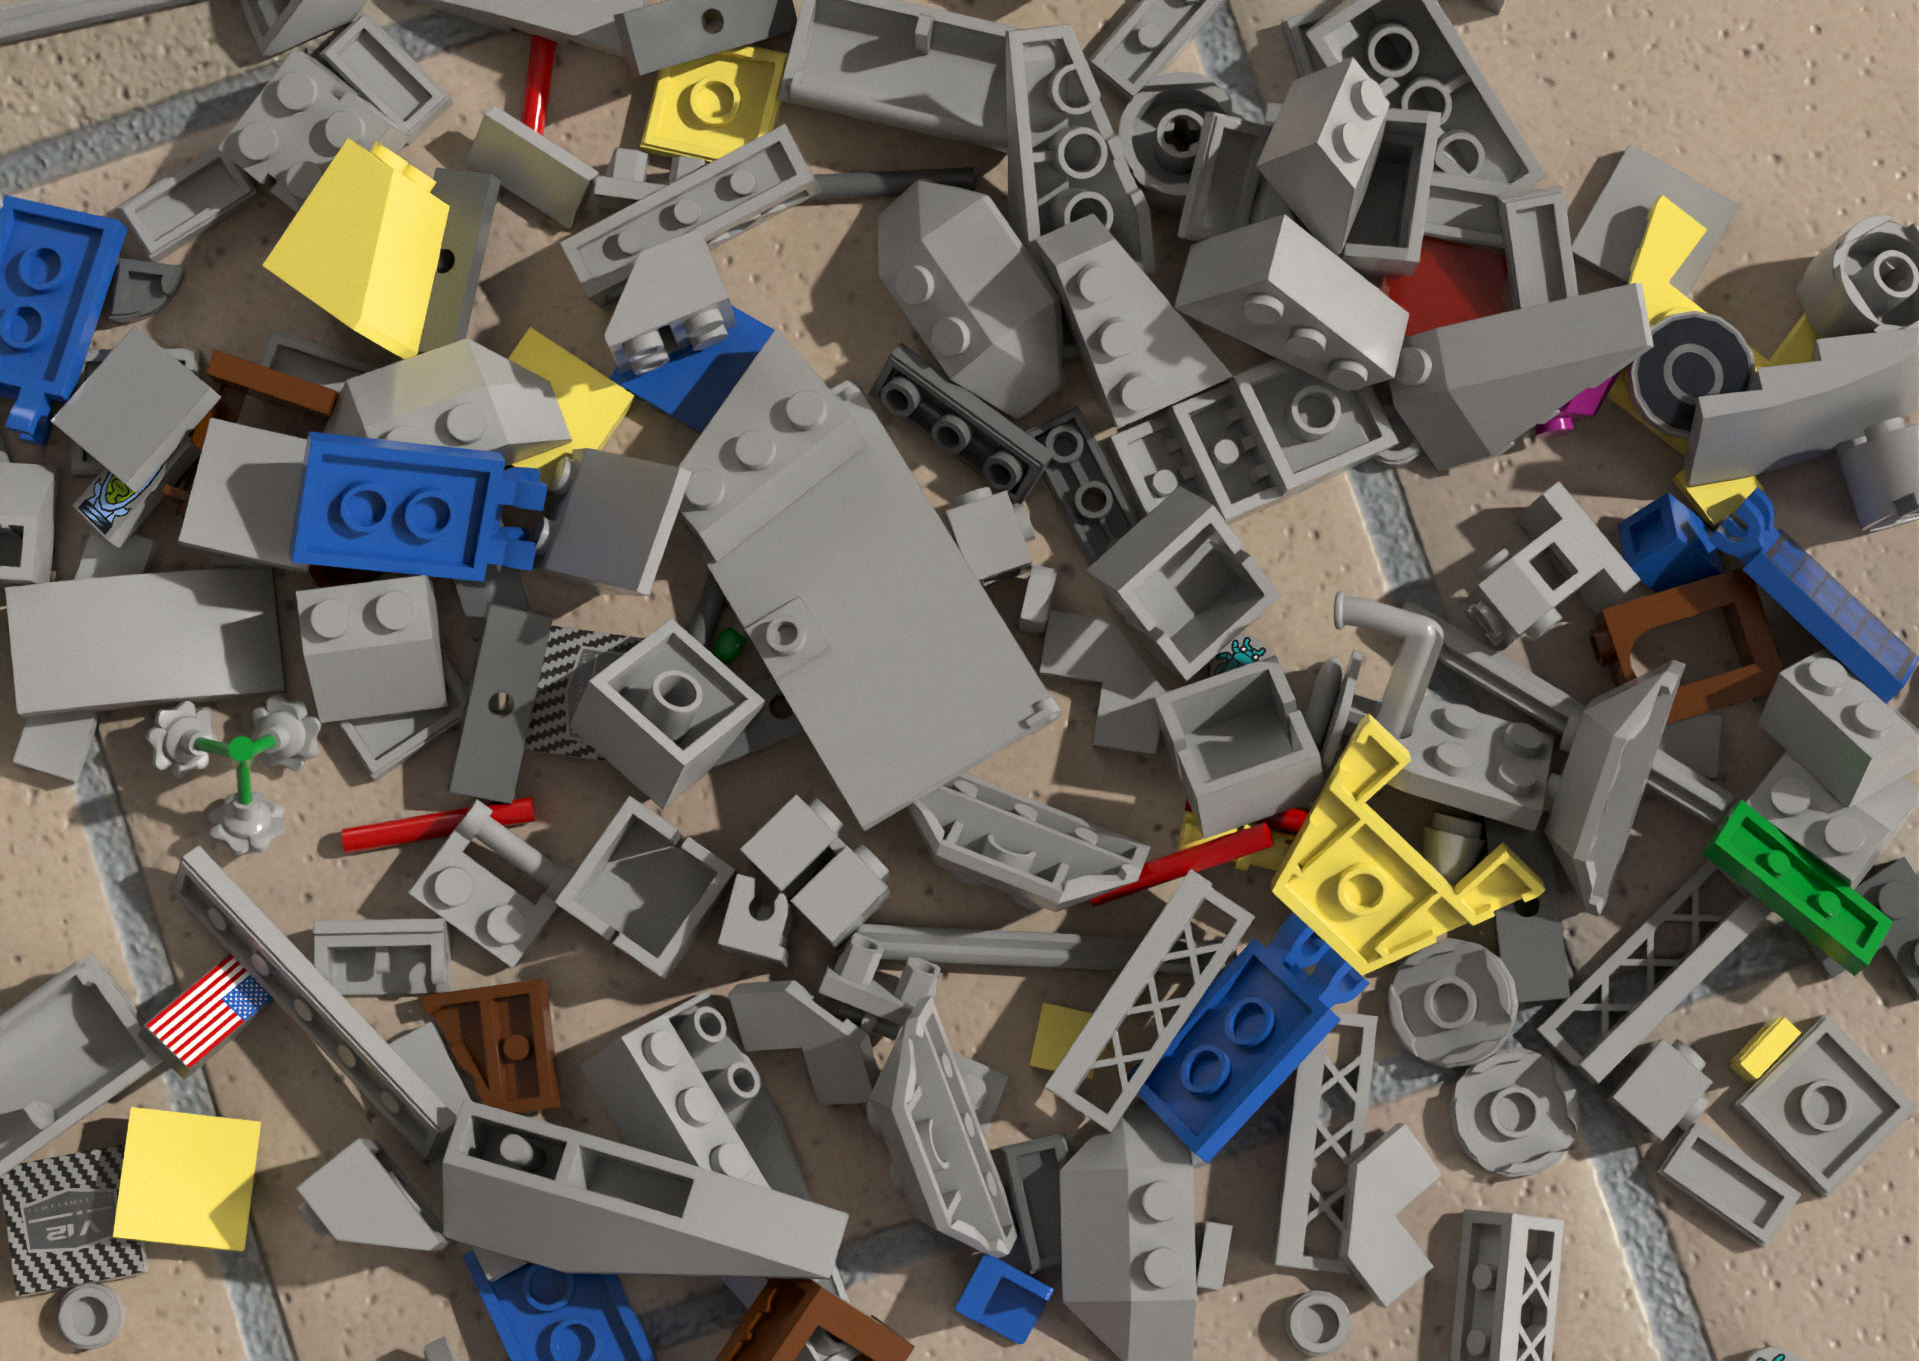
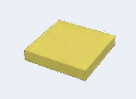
(714, 103)
(587, 399)
(187, 1179)

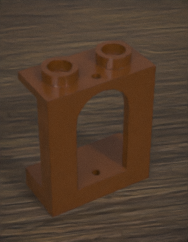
(235, 379)
(1738, 597)
(789, 1314)

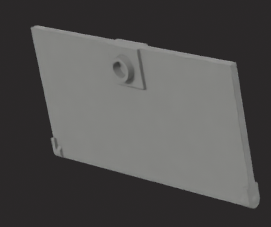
(881, 631)

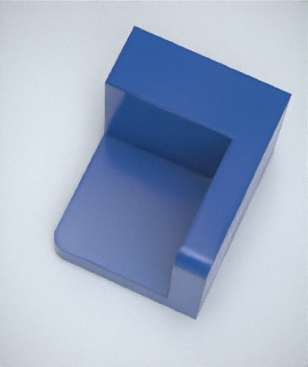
(1668, 545)
(1003, 1299)

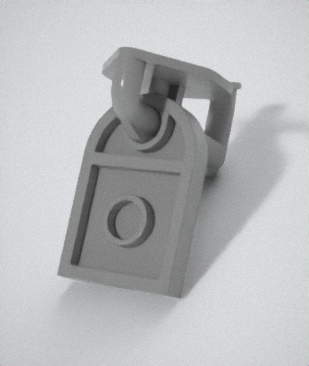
(1453, 750)

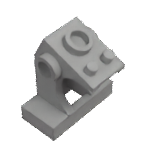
(1515, 596)

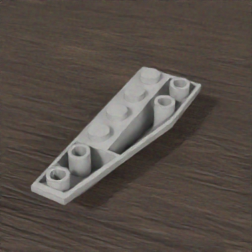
(697, 1099)
(620, 1209)

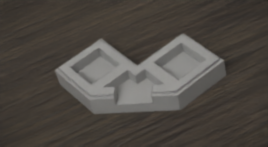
(1099, 653)
(785, 1017)
(1374, 1239)

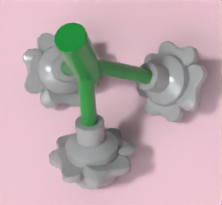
(281, 732)

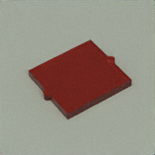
(1450, 286)

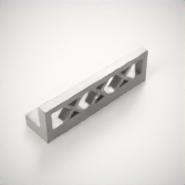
(718, 199)
(1128, 988)
(1669, 990)
(1301, 1150)
(1498, 1280)

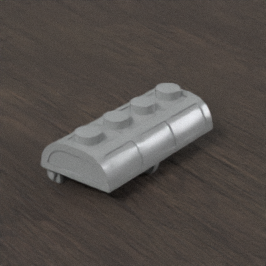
(902, 68)
(65, 1056)

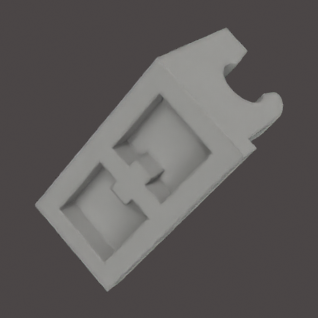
(759, 937)
(384, 955)

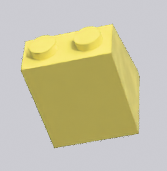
(367, 245)

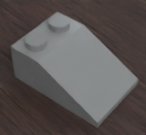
(608, 521)

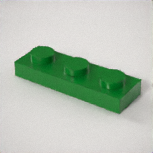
(1797, 887)

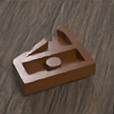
(503, 1042)

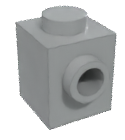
(991, 535)
(1662, 1090)

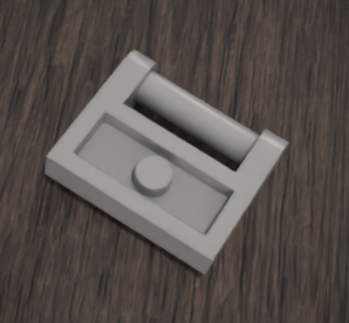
(480, 901)

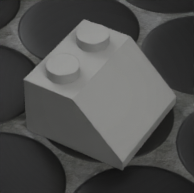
(1327, 148)
(373, 648)
(665, 712)
(1839, 728)
(1836, 836)
(369, 1201)

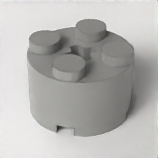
(1160, 110)
(1864, 281)
(1883, 474)

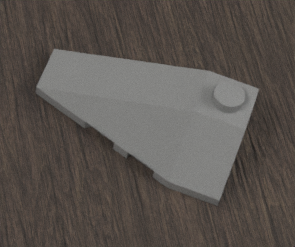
(1428, 68)
(1064, 148)

